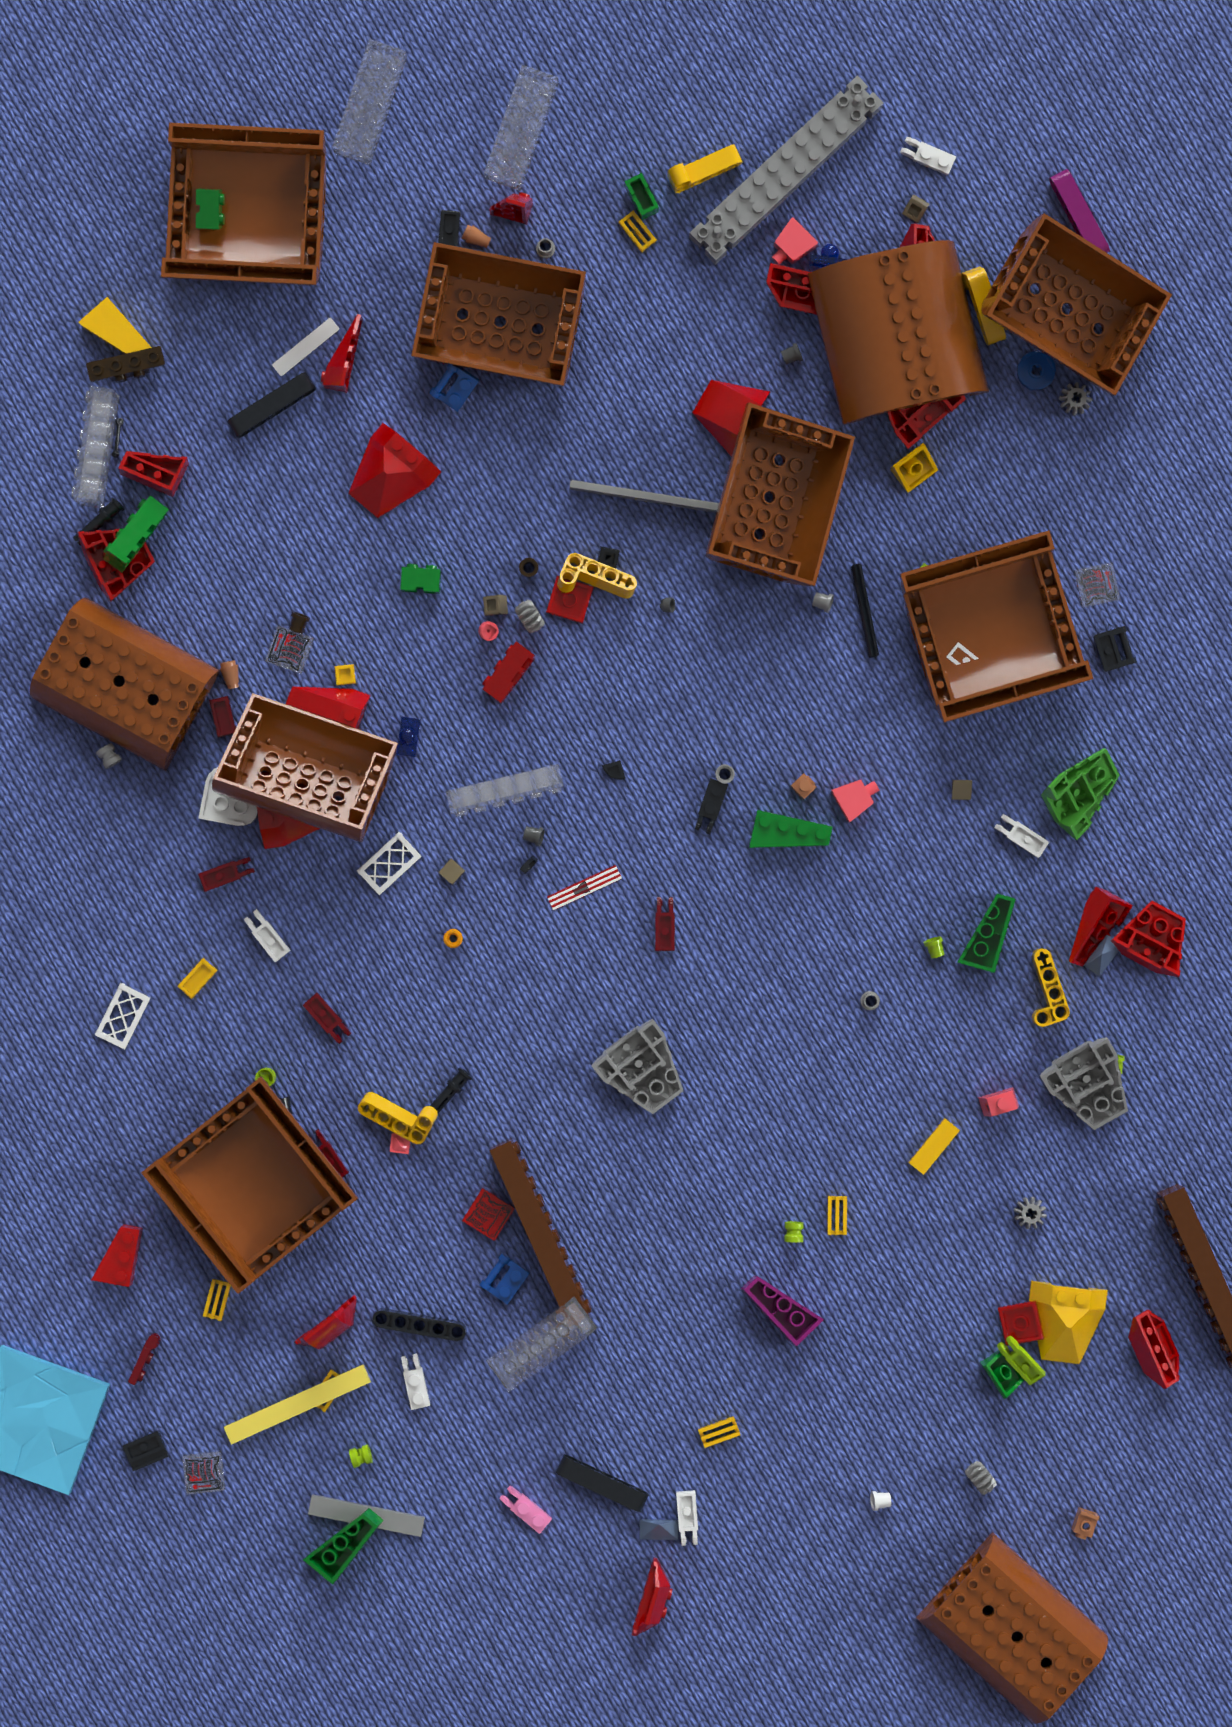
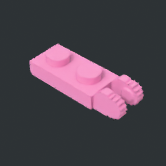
(527, 1510)

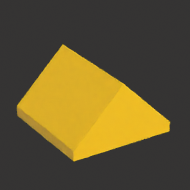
(914, 468)

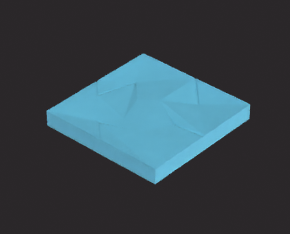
(45, 1419)

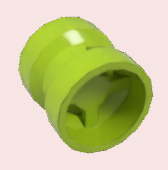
(266, 1073)
(793, 1231)
(360, 1456)

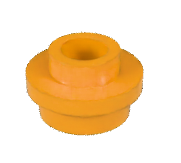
(457, 933)

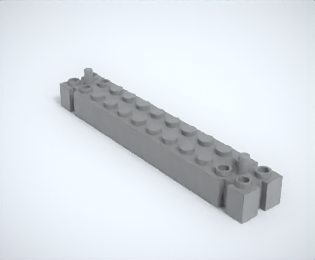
(786, 170)

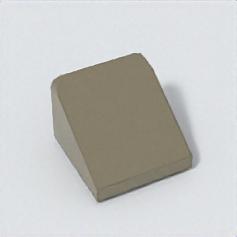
(915, 208)
(495, 605)
(961, 789)
(451, 871)

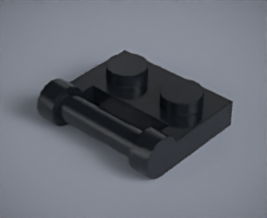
(1108, 649)

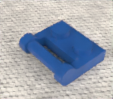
(459, 390)
(509, 1283)

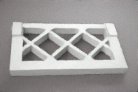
(373, 860)
(138, 1014)

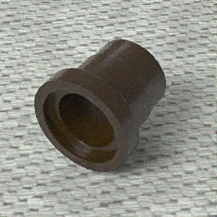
(528, 561)
(298, 622)

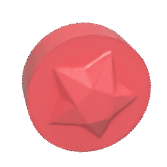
(488, 630)

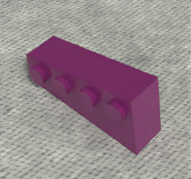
(785, 1313)

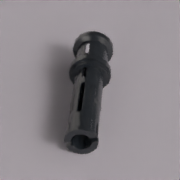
(105, 515)
(453, 1086)

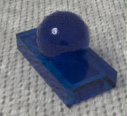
(828, 256)
(408, 736)

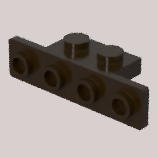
(126, 365)

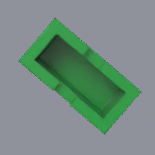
(641, 196)
(210, 208)
(420, 578)

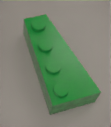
(135, 533)
(785, 831)
(988, 939)
(339, 1550)

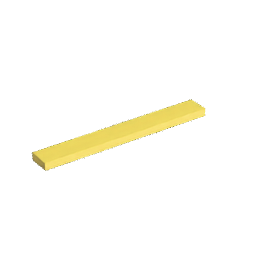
(297, 1404)

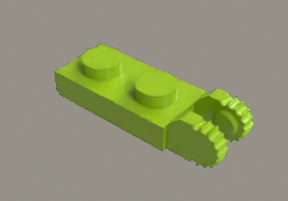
(1021, 1361)

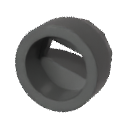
(668, 605)

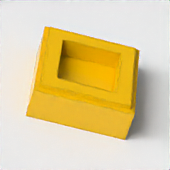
(345, 675)

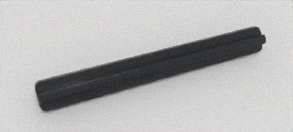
(865, 611)

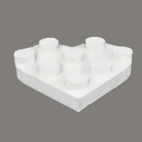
(223, 808)

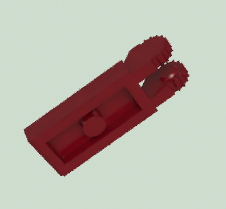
(224, 874)
(664, 927)
(325, 1016)
(329, 1152)
(144, 1358)

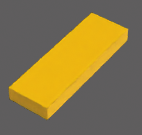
(934, 1146)

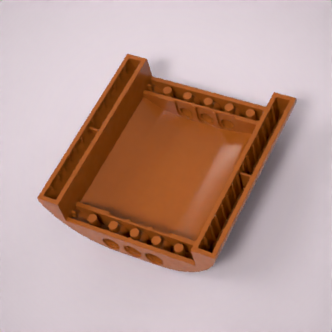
(270, 209)
(897, 329)
(1007, 613)
(249, 1185)

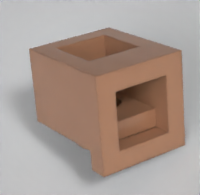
(803, 786)
(1084, 1516)

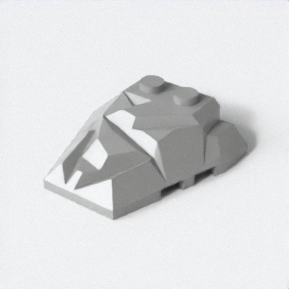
(641, 1067)
(1088, 1082)

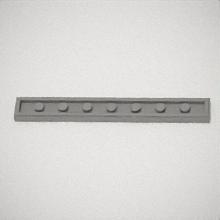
(644, 496)

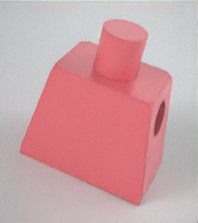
(793, 243)
(854, 798)
(999, 1102)

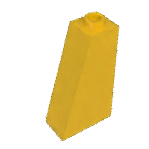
(113, 328)

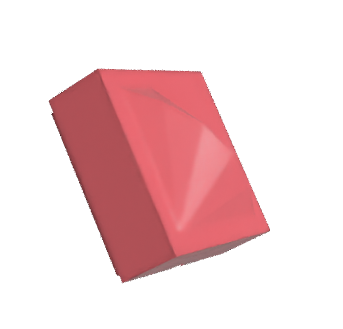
(399, 1144)

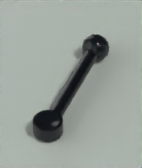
(119, 421)

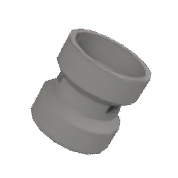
(109, 757)

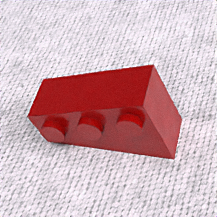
(154, 471)
(508, 672)
(121, 1257)

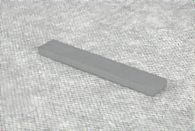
(348, 1511)

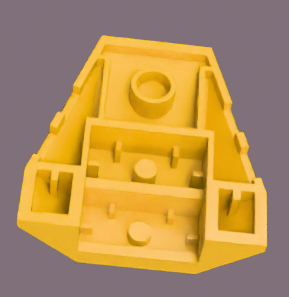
(1067, 1319)

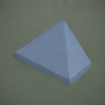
(1102, 956)
(658, 1529)

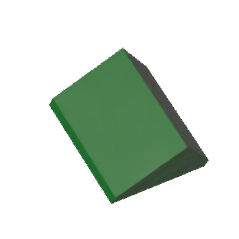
(1001, 1373)

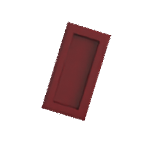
(222, 716)

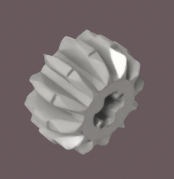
(1069, 394)
(529, 616)
(1034, 1206)
(980, 1477)

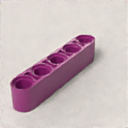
(1077, 209)

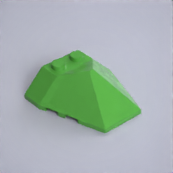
(1079, 791)

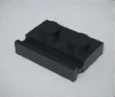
(145, 1450)

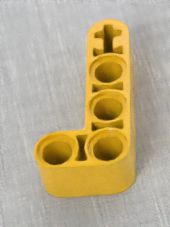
(703, 169)
(978, 285)
(598, 579)
(1046, 986)
(397, 1119)

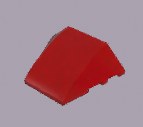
(722, 410)
(110, 579)
(1153, 939)
(330, 1327)

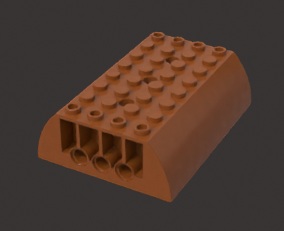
(493, 288)
(1095, 289)
(802, 490)
(148, 667)
(308, 751)
(1023, 1604)

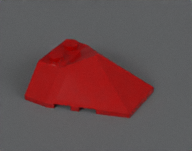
(914, 422)
(390, 472)
(281, 830)

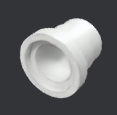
(880, 1500)

